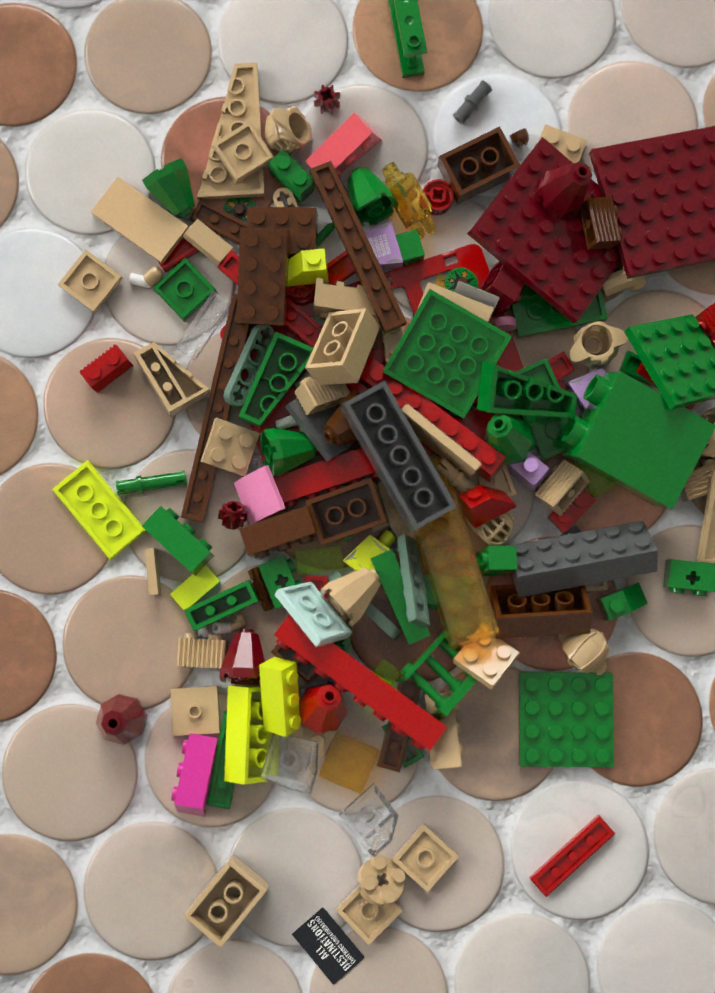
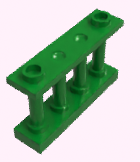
(408, 36)
(458, 688)

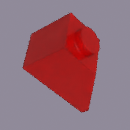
(484, 504)

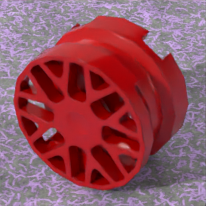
(439, 195)
(301, 294)

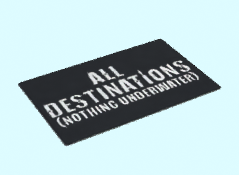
(328, 945)

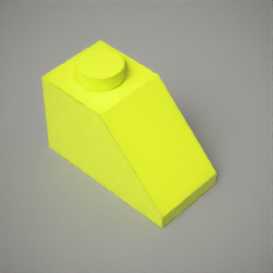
(307, 266)

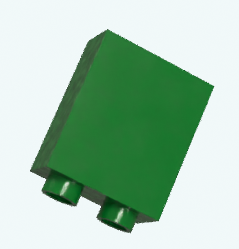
(636, 439)

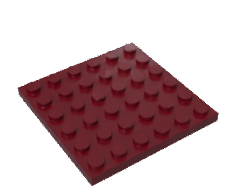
(661, 199)
(541, 246)

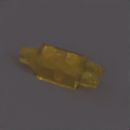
(412, 201)

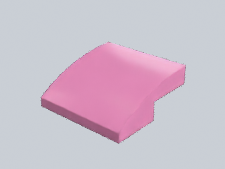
(259, 495)

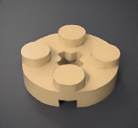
(393, 877)

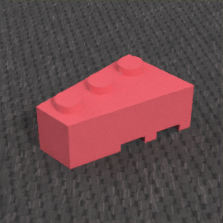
(346, 145)

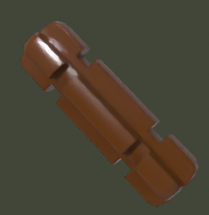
(261, 589)

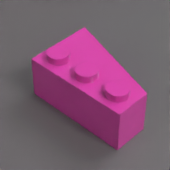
(195, 774)

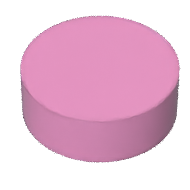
(505, 323)

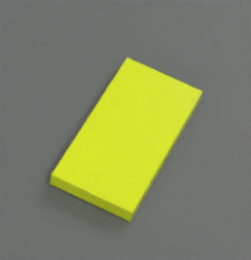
(99, 510)

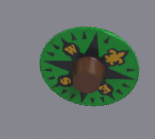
(238, 207)
(462, 275)

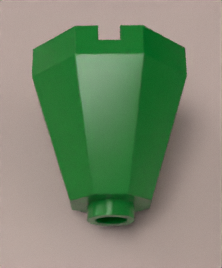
(172, 187)
(370, 197)
(510, 437)
(285, 450)

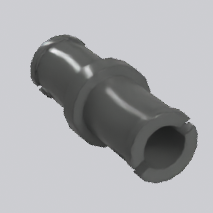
(472, 102)

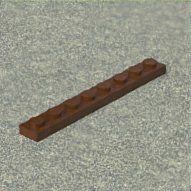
(358, 247)

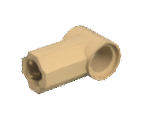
(618, 281)

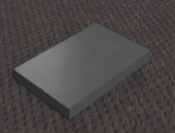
(313, 428)

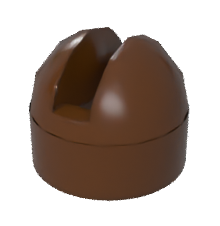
(517, 137)

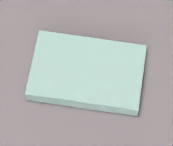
(313, 613)

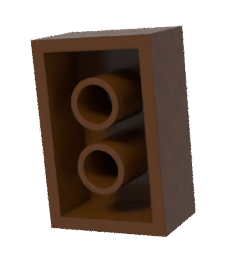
(478, 165)
(300, 221)
(347, 511)
(278, 533)

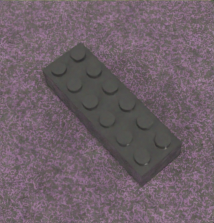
(397, 456)
(584, 558)

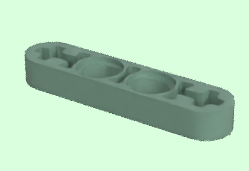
(246, 363)
(376, 616)

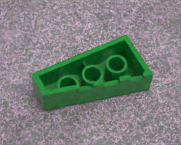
(279, 371)
(514, 393)

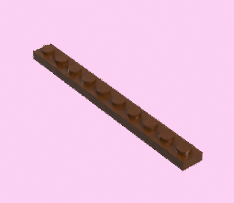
(202, 474)

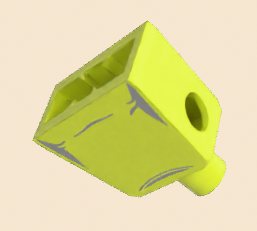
(367, 549)

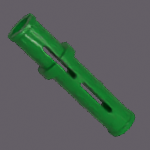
(147, 483)

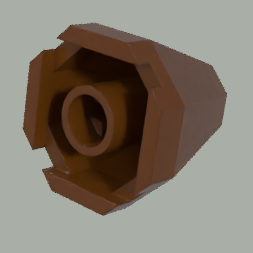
(337, 428)

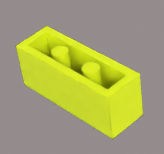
(280, 696)

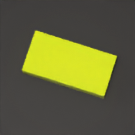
(195, 587)

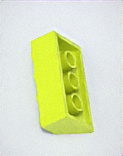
(245, 735)

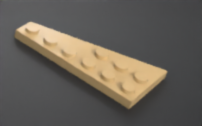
(240, 106)

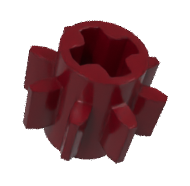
(324, 94)
(232, 515)

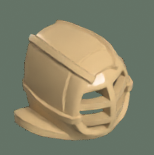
(287, 130)
(596, 344)
(495, 531)
(586, 651)

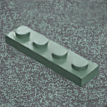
(413, 581)

